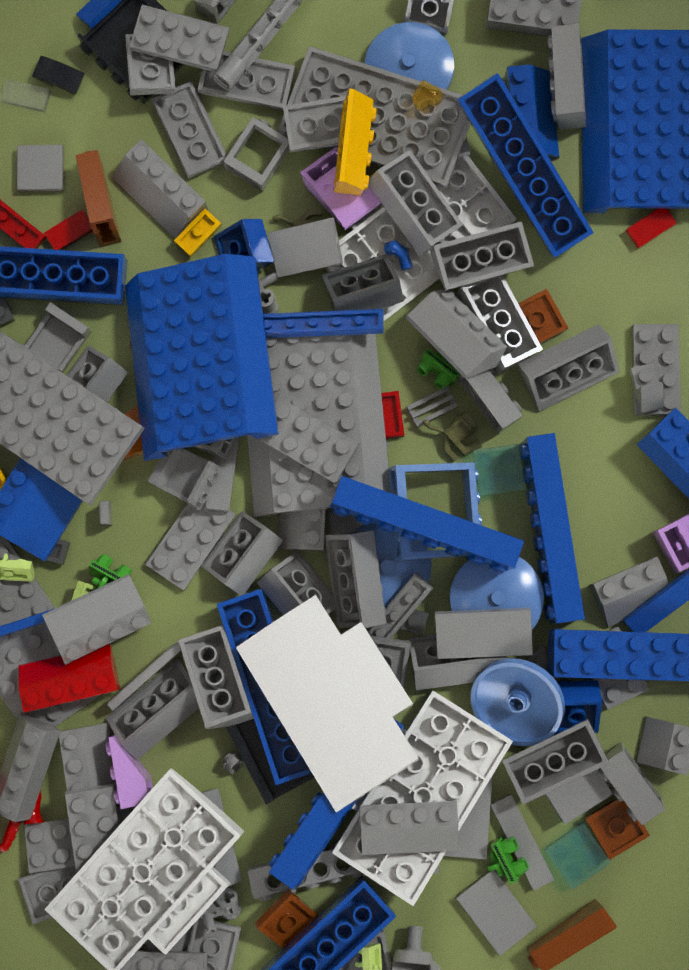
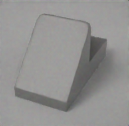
(647, 388)

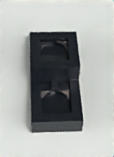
(58, 74)

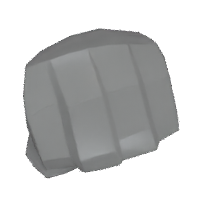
(413, 956)

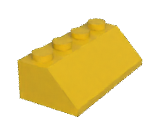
(354, 143)

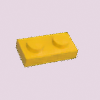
(197, 233)

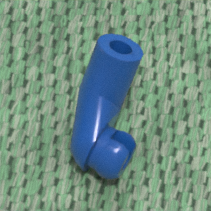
(399, 251)

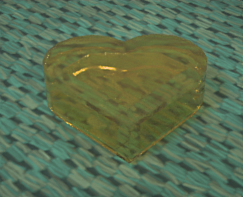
(426, 96)

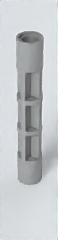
(254, 42)

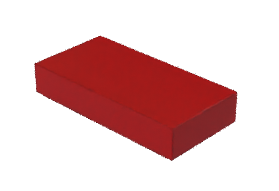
(650, 227)
(69, 231)
(392, 415)

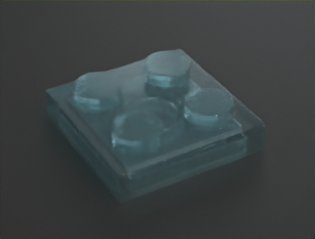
(499, 470)
(577, 855)

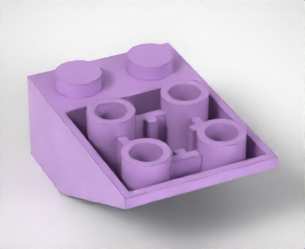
(345, 208)
(674, 543)
(130, 775)

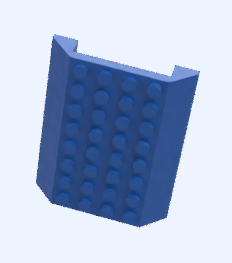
(636, 120)
(200, 354)

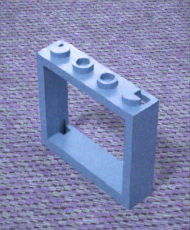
(398, 487)

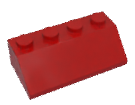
(54, 683)

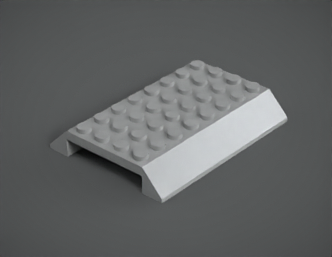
(338, 385)

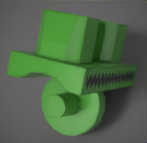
(440, 366)
(103, 574)
(504, 862)

